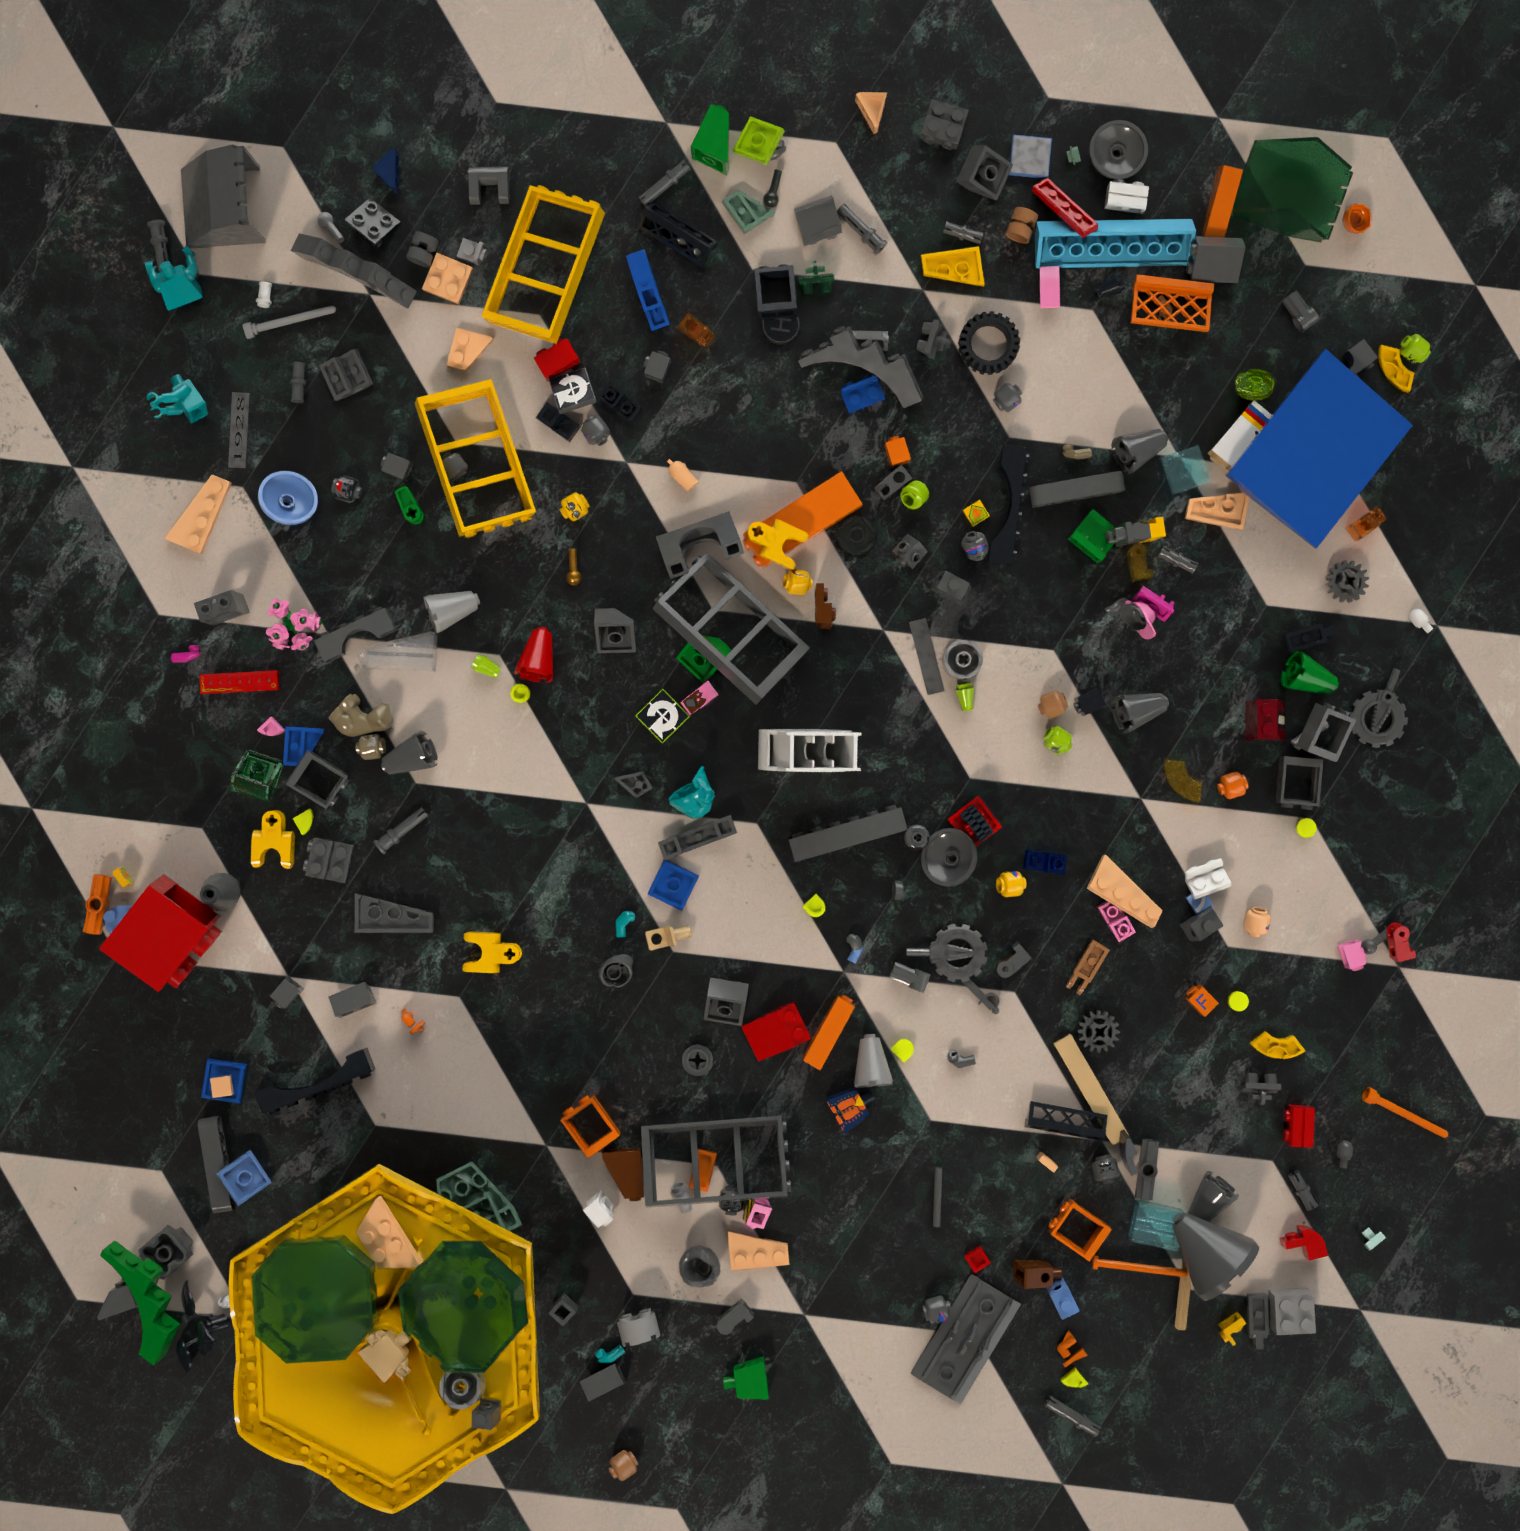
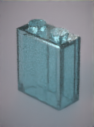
(1152, 1225)

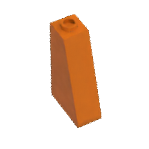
(1221, 201)
(828, 1031)

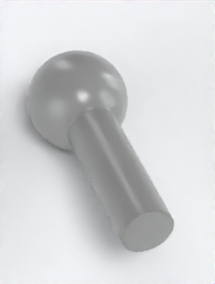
(326, 221)

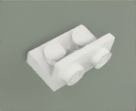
(1207, 878)

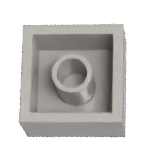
(1292, 1311)

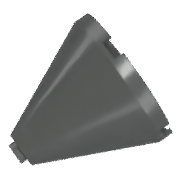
(1212, 1254)

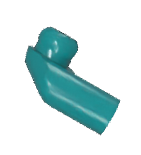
(609, 1357)

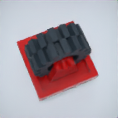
(975, 821)

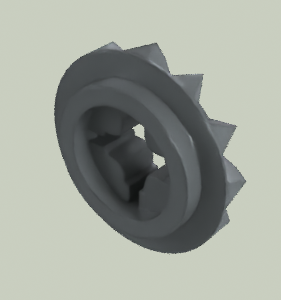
(704, 1066)

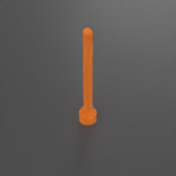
(1372, 1097)

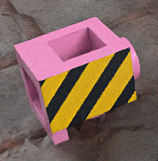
(758, 1218)

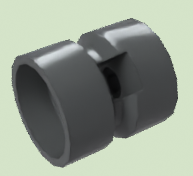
(421, 256)

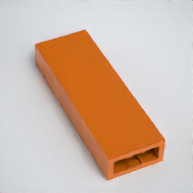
(811, 514)

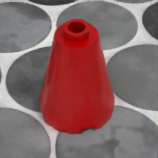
(537, 657)

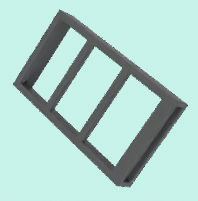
(721, 662)
(649, 1171)

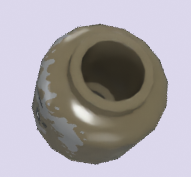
(371, 746)

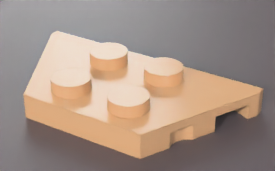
(386, 1239)

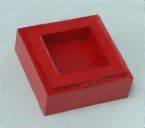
(977, 1259)

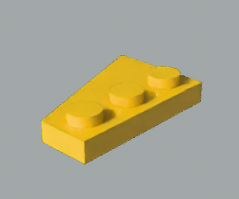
(955, 265)

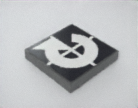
(572, 390)

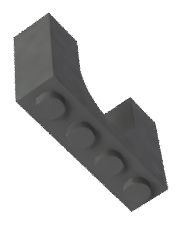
(714, 529)

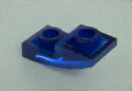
(1045, 861)

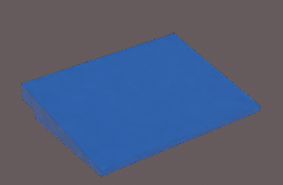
(1319, 449)

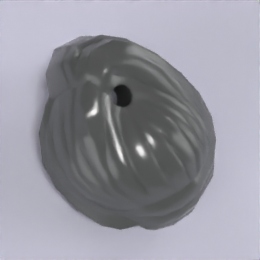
(613, 973)

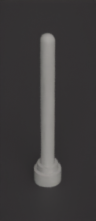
(252, 329)

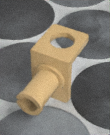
(668, 935)

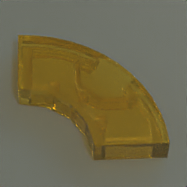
(1181, 781)

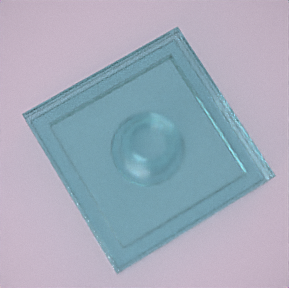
(1185, 470)

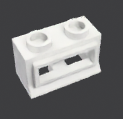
(599, 1209)

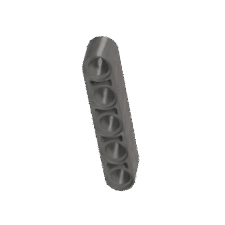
(1077, 489)
(215, 1159)

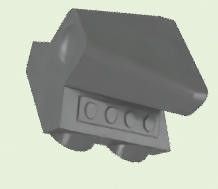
(168, 1249)

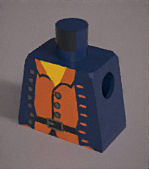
(850, 1107)

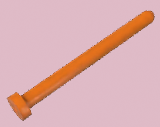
(1096, 1262)

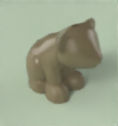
(353, 722)

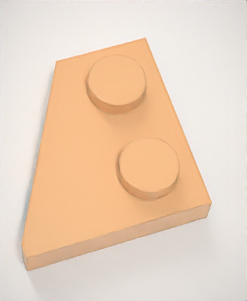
(466, 349)

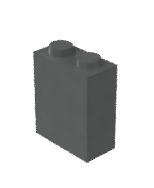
(1216, 259)

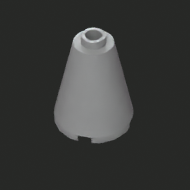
(450, 608)
(871, 1064)

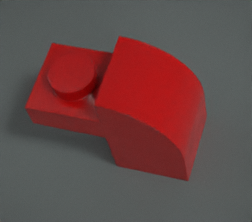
(1307, 1238)

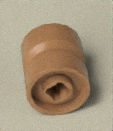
(1020, 228)

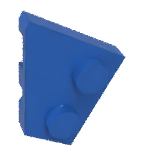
(298, 741)

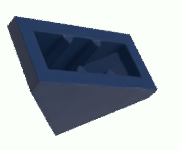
(388, 169)

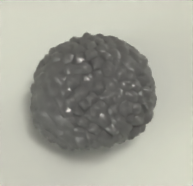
(699, 1267)

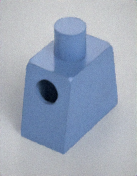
(1062, 1299)

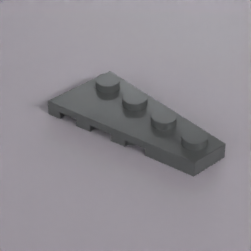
(382, 916)

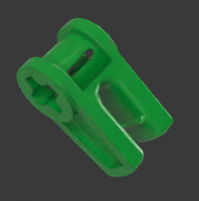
(408, 504)

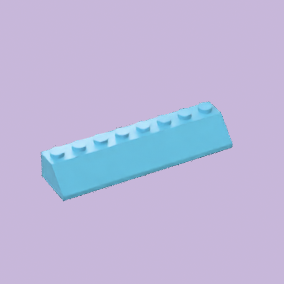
(1115, 244)

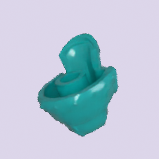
(694, 798)

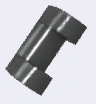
(489, 176)

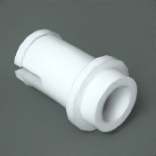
(264, 294)

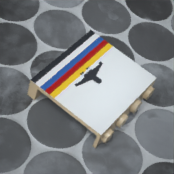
(1240, 434)

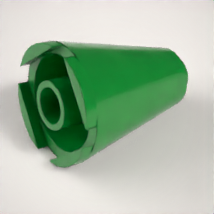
(1308, 675)

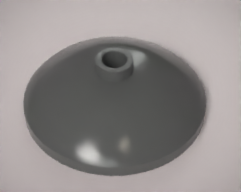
(1122, 138)
(938, 856)

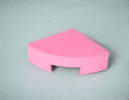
(271, 728)

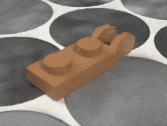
(1088, 965)

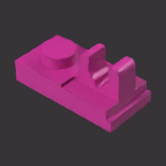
(1160, 607)

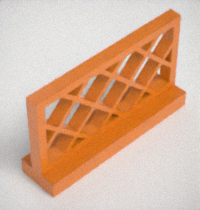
(1171, 287)

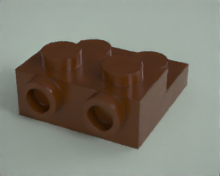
(823, 611)

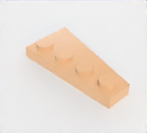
(199, 518)
(1118, 889)

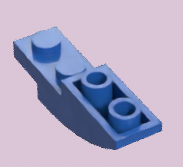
(647, 290)

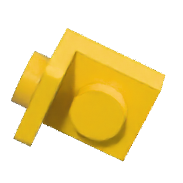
(1231, 1325)

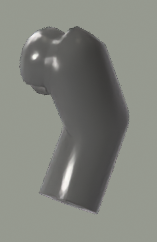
(960, 1061)

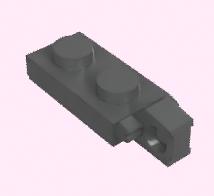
(1257, 1318)

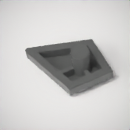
(635, 783)

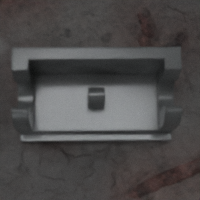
(352, 1000)
(602, 1382)

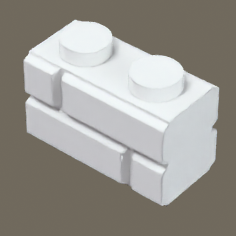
(1126, 196)

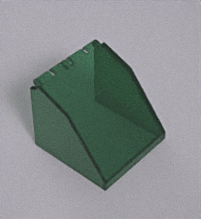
(1293, 187)

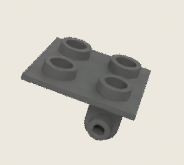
(372, 221)

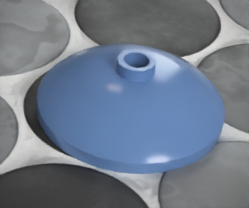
(291, 489)

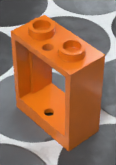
(590, 1150)
(1095, 1240)

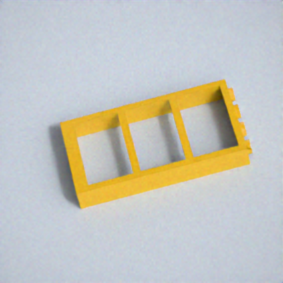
(512, 253)
(459, 395)

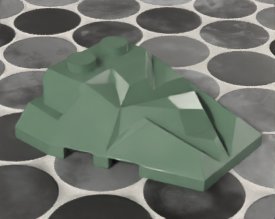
(476, 1193)

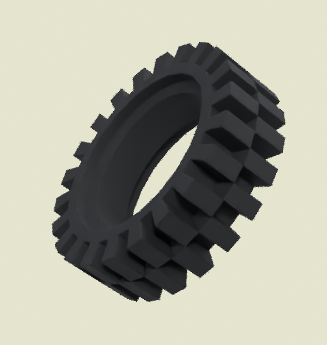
(1005, 327)

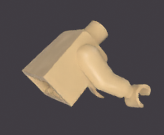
(387, 1353)

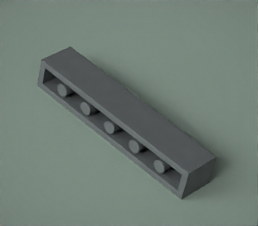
(847, 834)

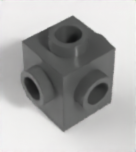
(909, 551)

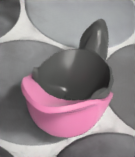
(1136, 615)

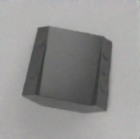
(818, 221)

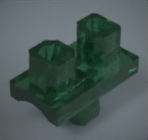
(824, 279)

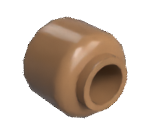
(1053, 704)
(623, 1465)

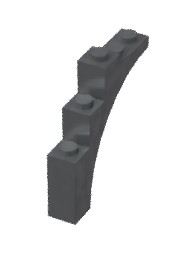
(350, 265)
(845, 349)

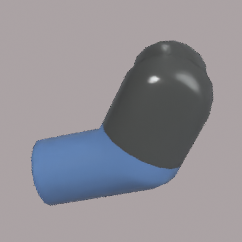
(857, 947)

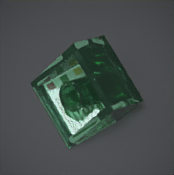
(256, 775)

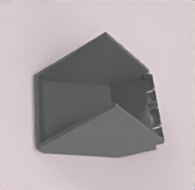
(213, 198)

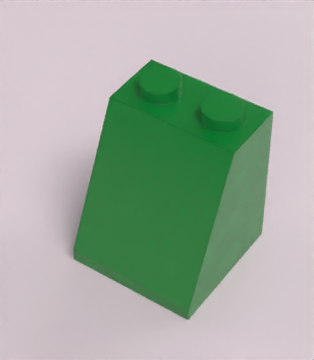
(712, 140)

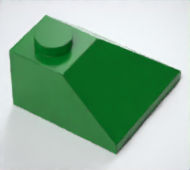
(697, 663)

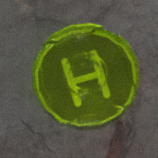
(1254, 384)

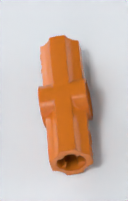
(94, 917)

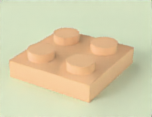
(447, 278)

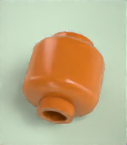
(1232, 785)

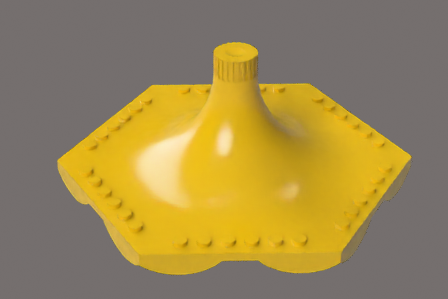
(338, 1417)

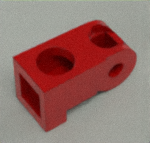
(1398, 942)

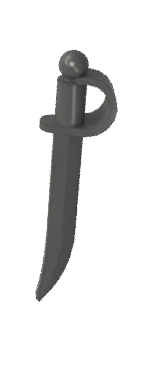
(982, 997)

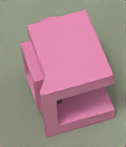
(1352, 955)

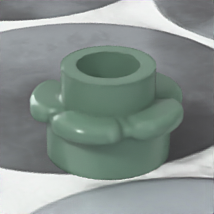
(1073, 155)

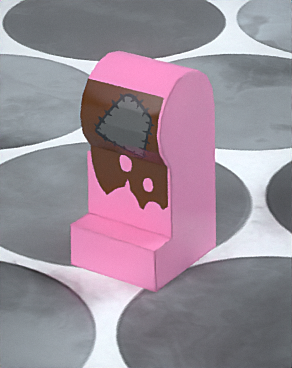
(699, 698)

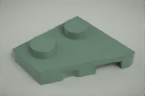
(746, 211)

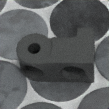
(893, 482)
(1013, 962)
(733, 1316)

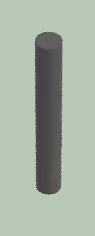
(937, 1197)

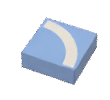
(1199, 904)

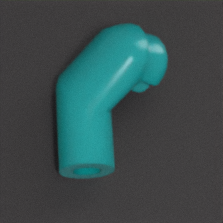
(622, 921)

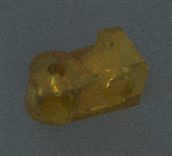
(1137, 563)

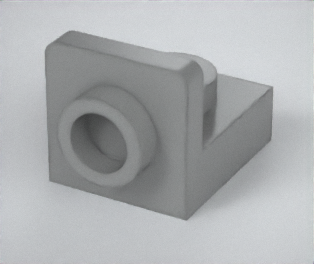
(472, 251)

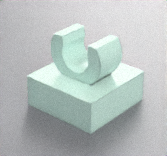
(1373, 1239)

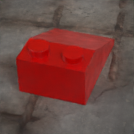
(776, 1031)

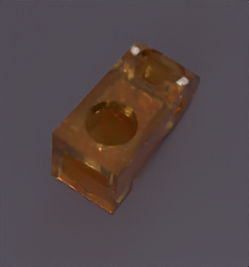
(696, 331)
(1366, 523)

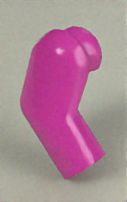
(186, 656)

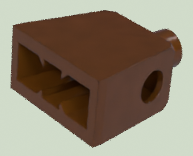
(1035, 1273)

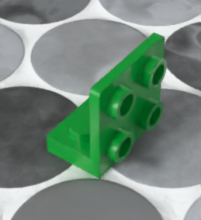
(1091, 536)

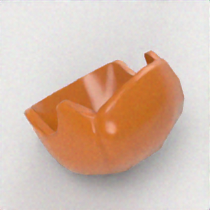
(1357, 218)

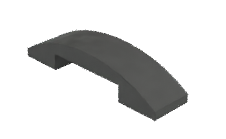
(697, 837)

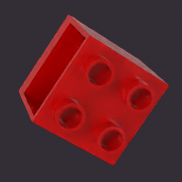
(162, 933)

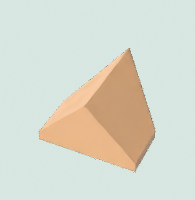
(872, 107)

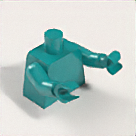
(176, 283)
(186, 400)

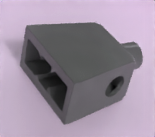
(951, 587)
(1201, 924)

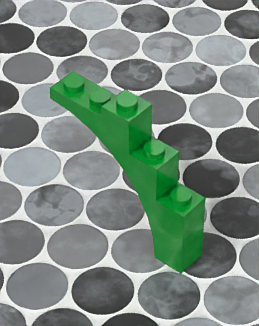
(151, 1299)

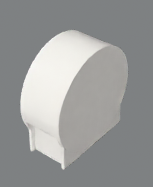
(807, 750)

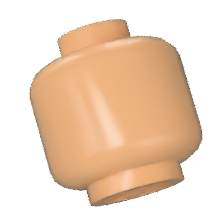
(1257, 921)

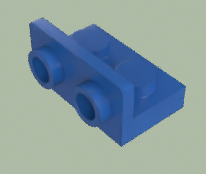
(862, 393)

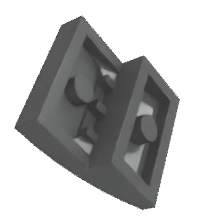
(346, 374)

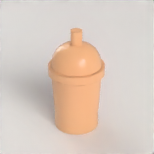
(682, 475)

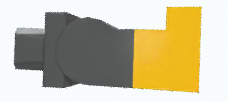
(1136, 533)

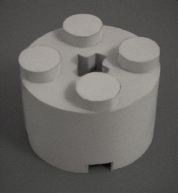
(973, 662)
(638, 1328)
(455, 1395)

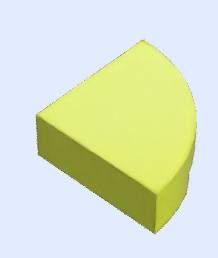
(304, 821)
(1074, 1379)

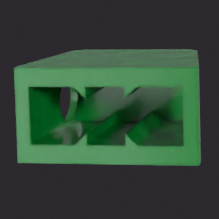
(749, 1380)

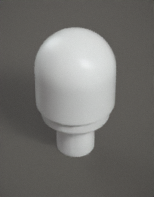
(1420, 620)

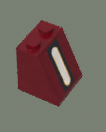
(1265, 719)

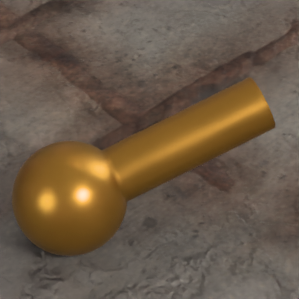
(573, 576)

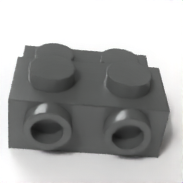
(944, 124)
(328, 860)

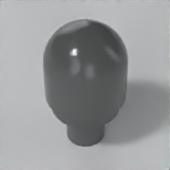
(1344, 1152)

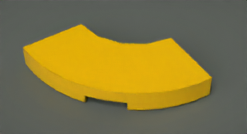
(1393, 368)
(1277, 1047)

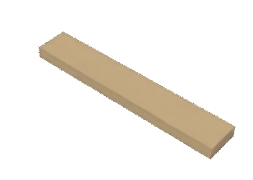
(1089, 1086)

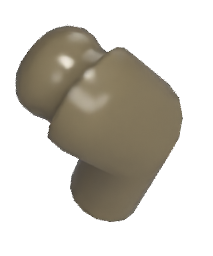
(1076, 454)

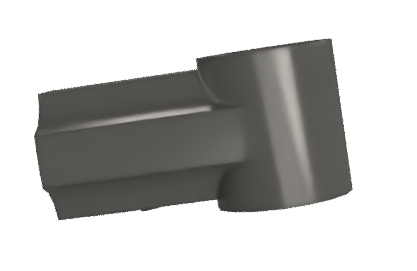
(1302, 315)
(913, 978)

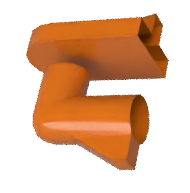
(407, 1018)
(1063, 1347)

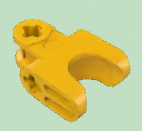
(774, 538)
(273, 836)
(493, 952)

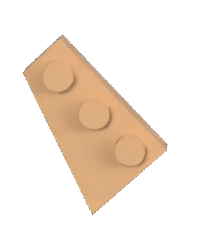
(1221, 510)
(755, 1252)

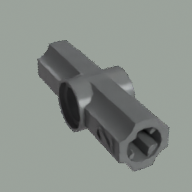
(1148, 1156)

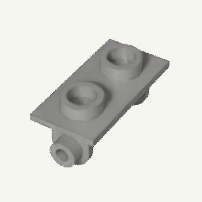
(881, 336)

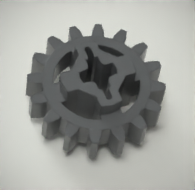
(1351, 587)
(1103, 1025)

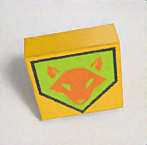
(976, 513)
(123, 877)

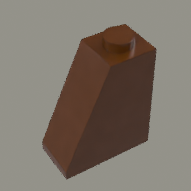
(626, 1170)

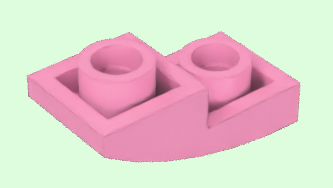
(1049, 287)
(1116, 920)

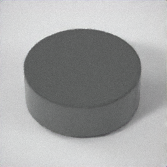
(897, 890)

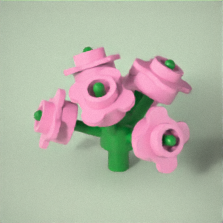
(294, 621)

